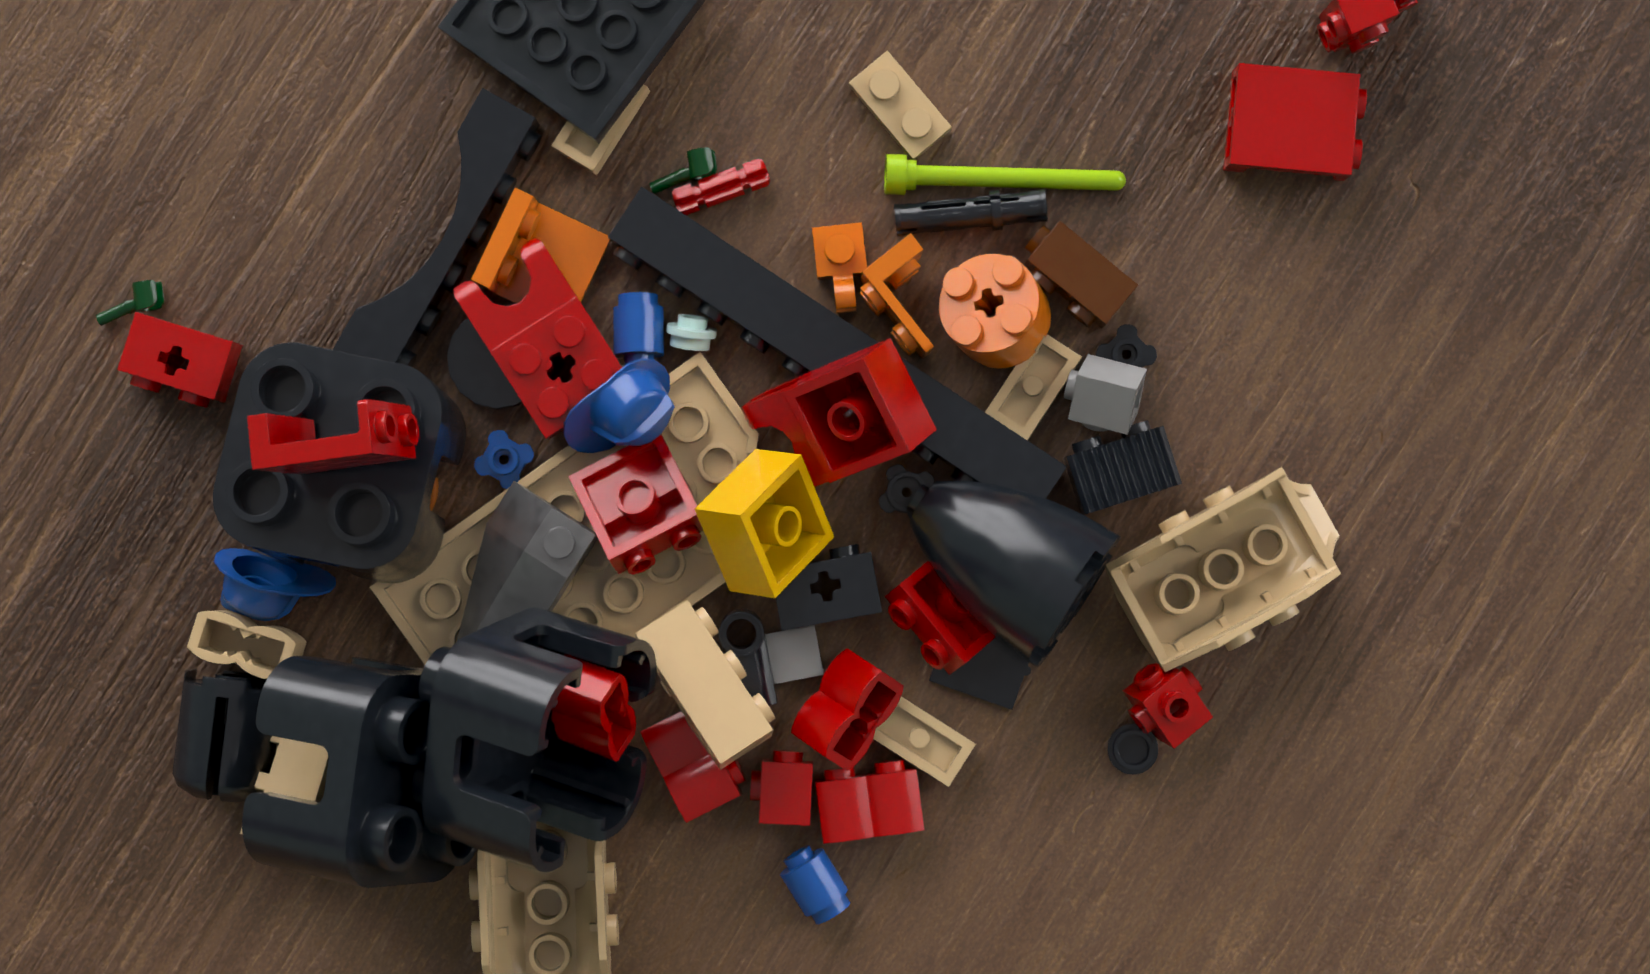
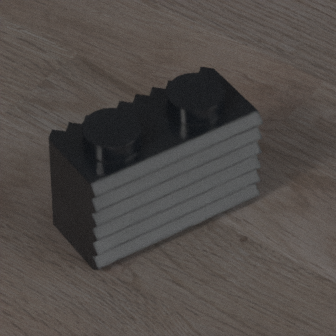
(1121, 469)

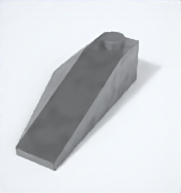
(524, 559)

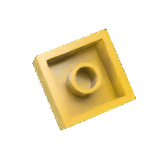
(764, 523)

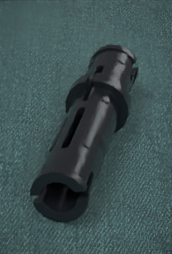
(973, 212)

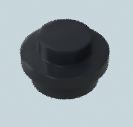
(1132, 749)

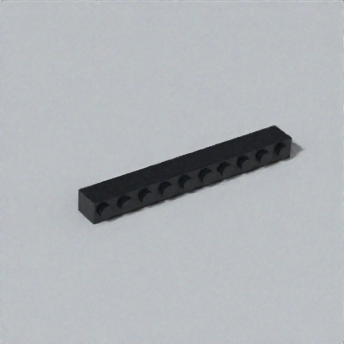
(813, 336)

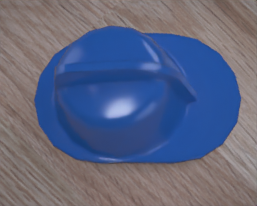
(623, 410)
(267, 586)

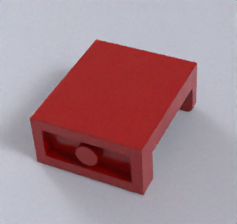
(1294, 121)
(290, 443)

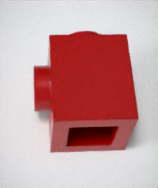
(783, 789)

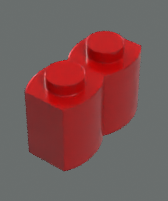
(847, 709)
(596, 712)
(689, 769)
(869, 803)

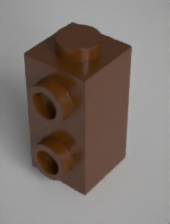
(1078, 273)

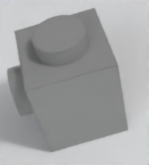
(1105, 394)

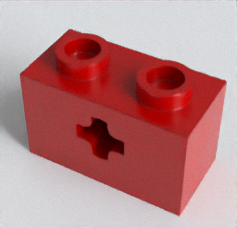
(154, 342)

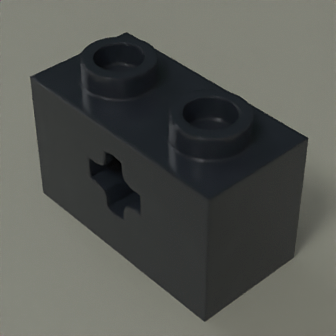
(855, 598)

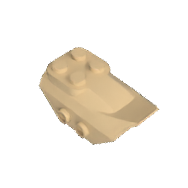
(1226, 569)
(546, 919)

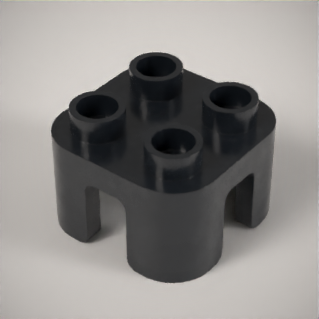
(352, 518)
(374, 736)
(496, 752)

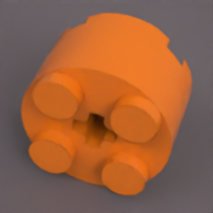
(1021, 313)

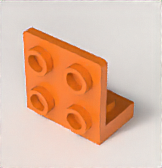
(570, 243)
(896, 268)

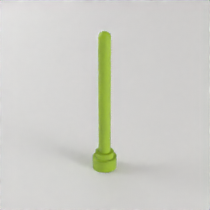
(906, 174)

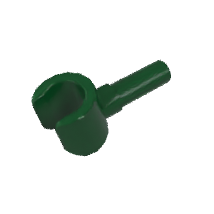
(701, 165)
(147, 297)

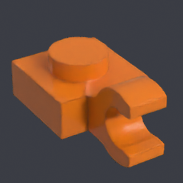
(839, 257)

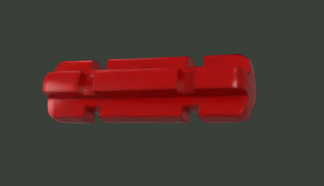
(721, 187)

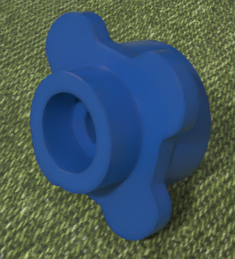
(501, 445)

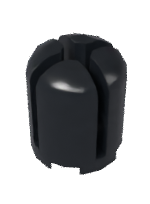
(218, 736)

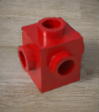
(1167, 703)

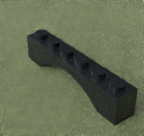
(491, 146)

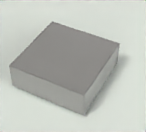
(794, 654)

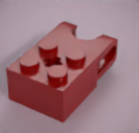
(538, 329)
(847, 413)

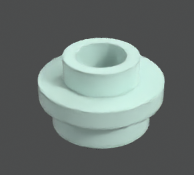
(691, 333)

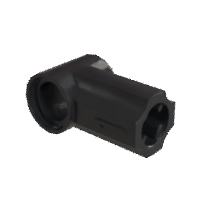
(752, 657)

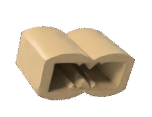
(234, 638)

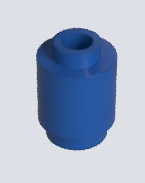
(638, 327)
(815, 884)

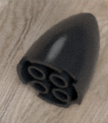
(1011, 558)

